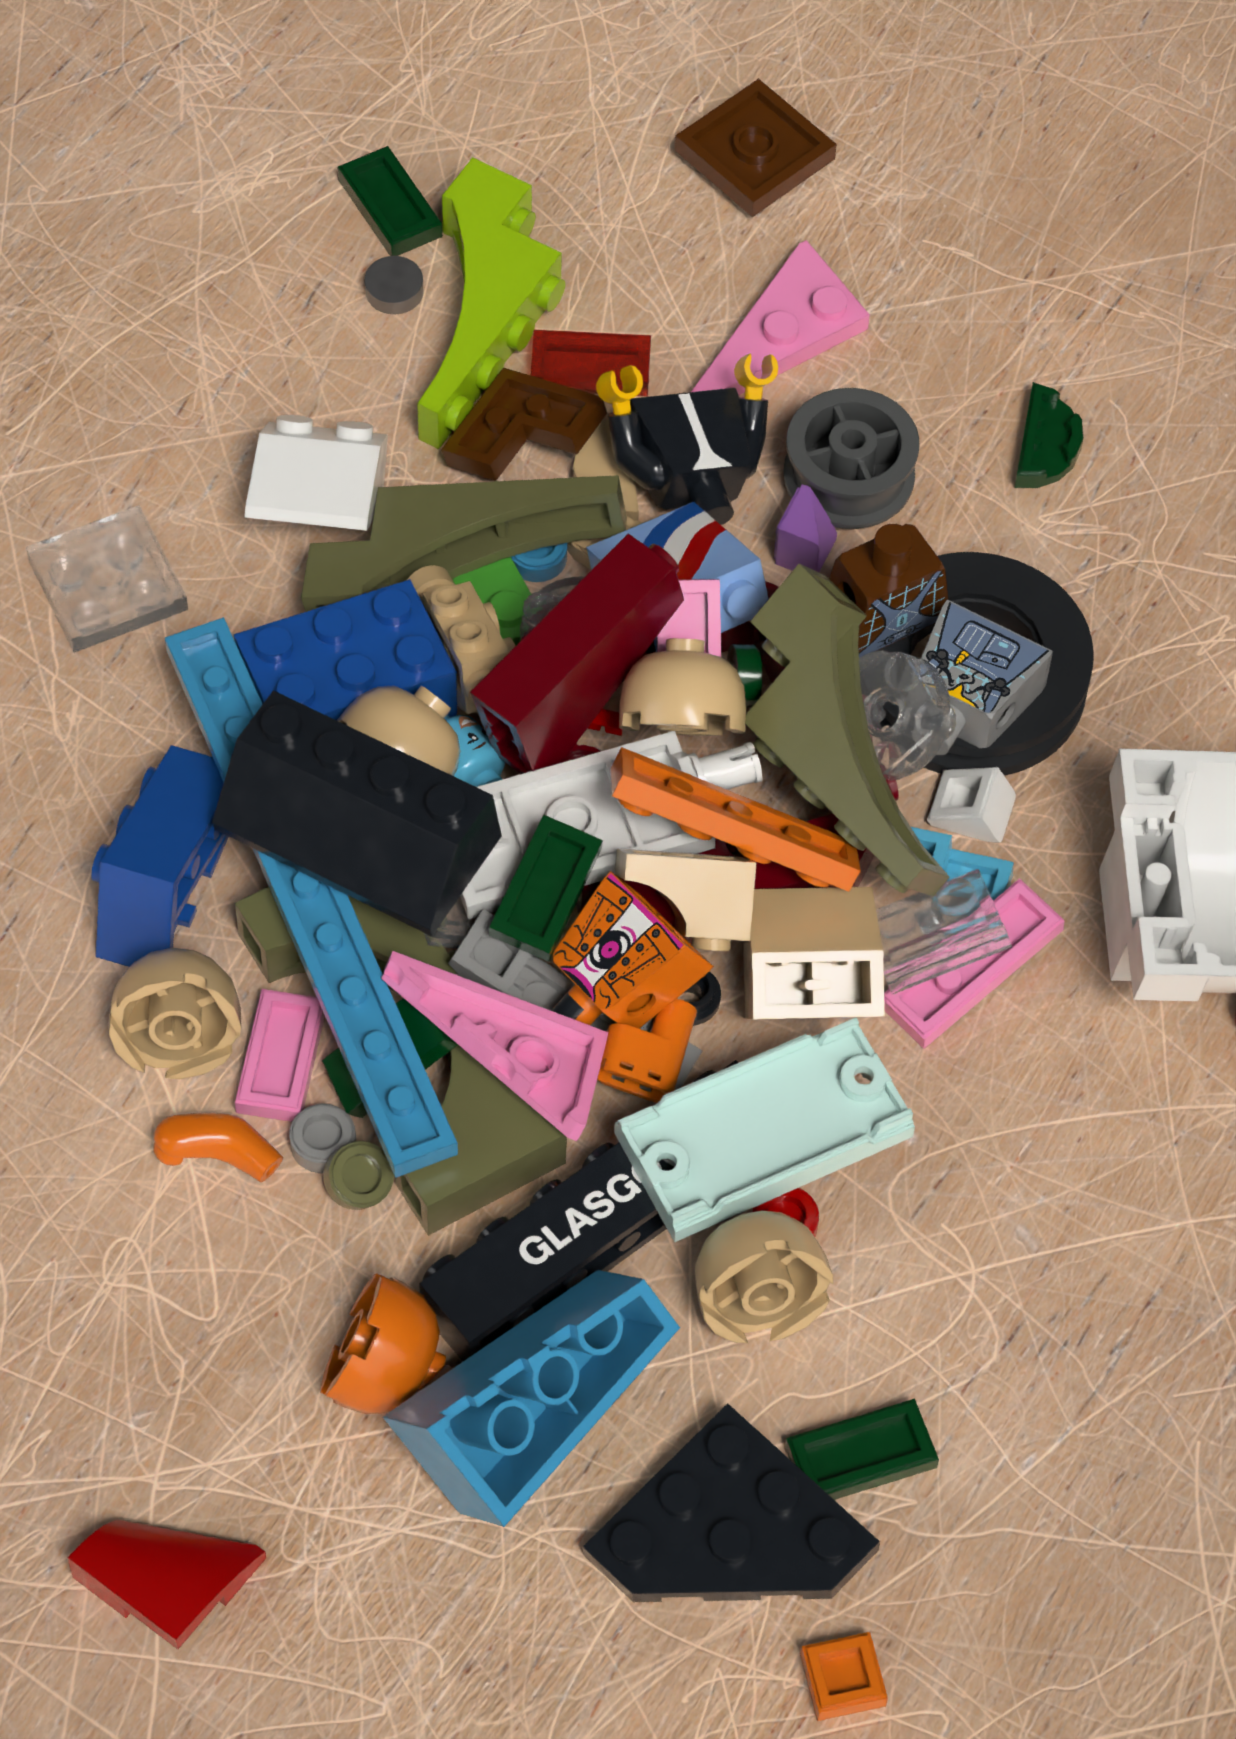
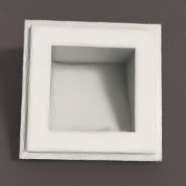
(973, 803)

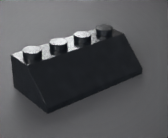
(355, 813)

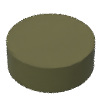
(358, 1175)

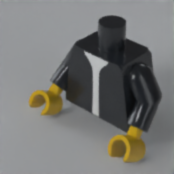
(690, 442)

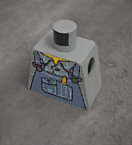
(986, 671)

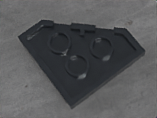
(730, 1526)

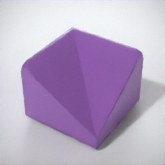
(804, 532)

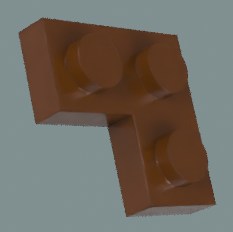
(520, 410)

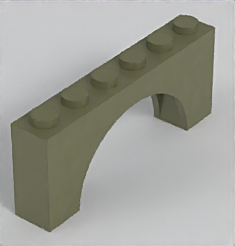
(496, 1131)

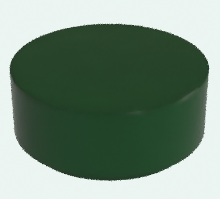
(748, 663)

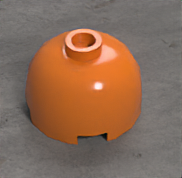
(385, 1349)

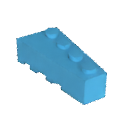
(532, 1394)

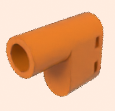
(648, 1057)

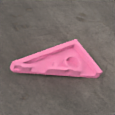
(793, 320)
(530, 1049)

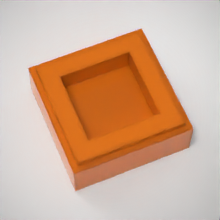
(843, 1676)

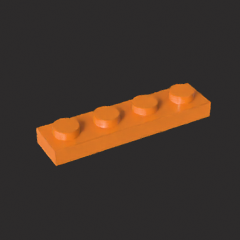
(715, 812)

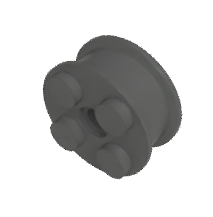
(853, 454)

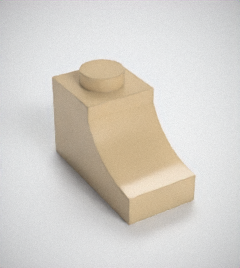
(705, 892)

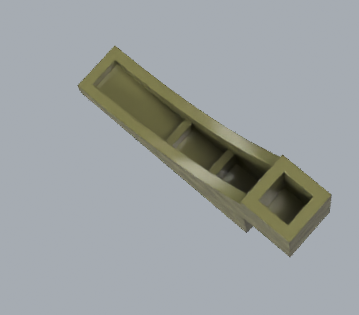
(461, 530)
(820, 729)

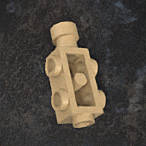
(464, 626)

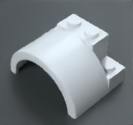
(1172, 873)

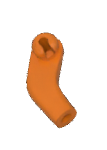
(215, 1137)

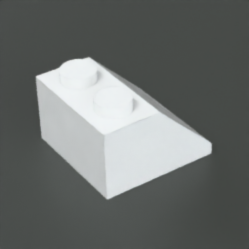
(317, 473)

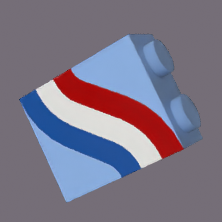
(702, 552)

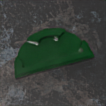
(1049, 441)

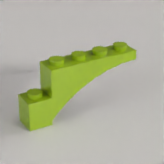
(504, 293)

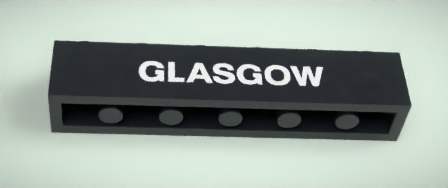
(543, 1250)

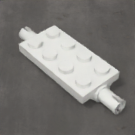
(582, 797)

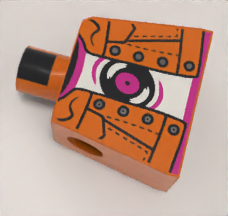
(624, 958)

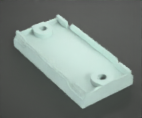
(764, 1128)

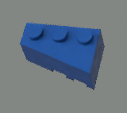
(158, 857)

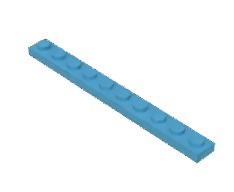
(323, 931)

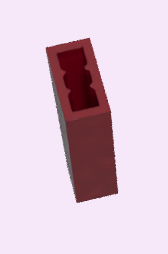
(577, 656)

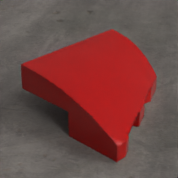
(163, 1574)

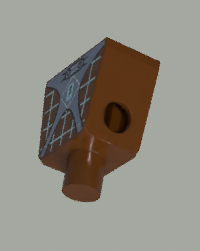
(894, 583)

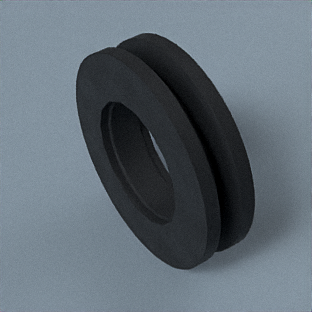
(1041, 612)

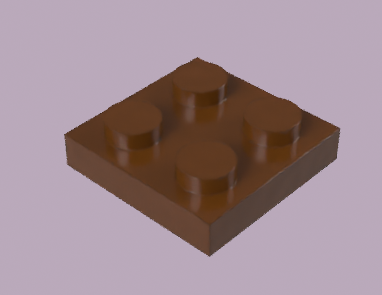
(755, 147)

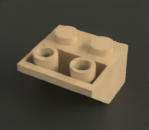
(813, 954)

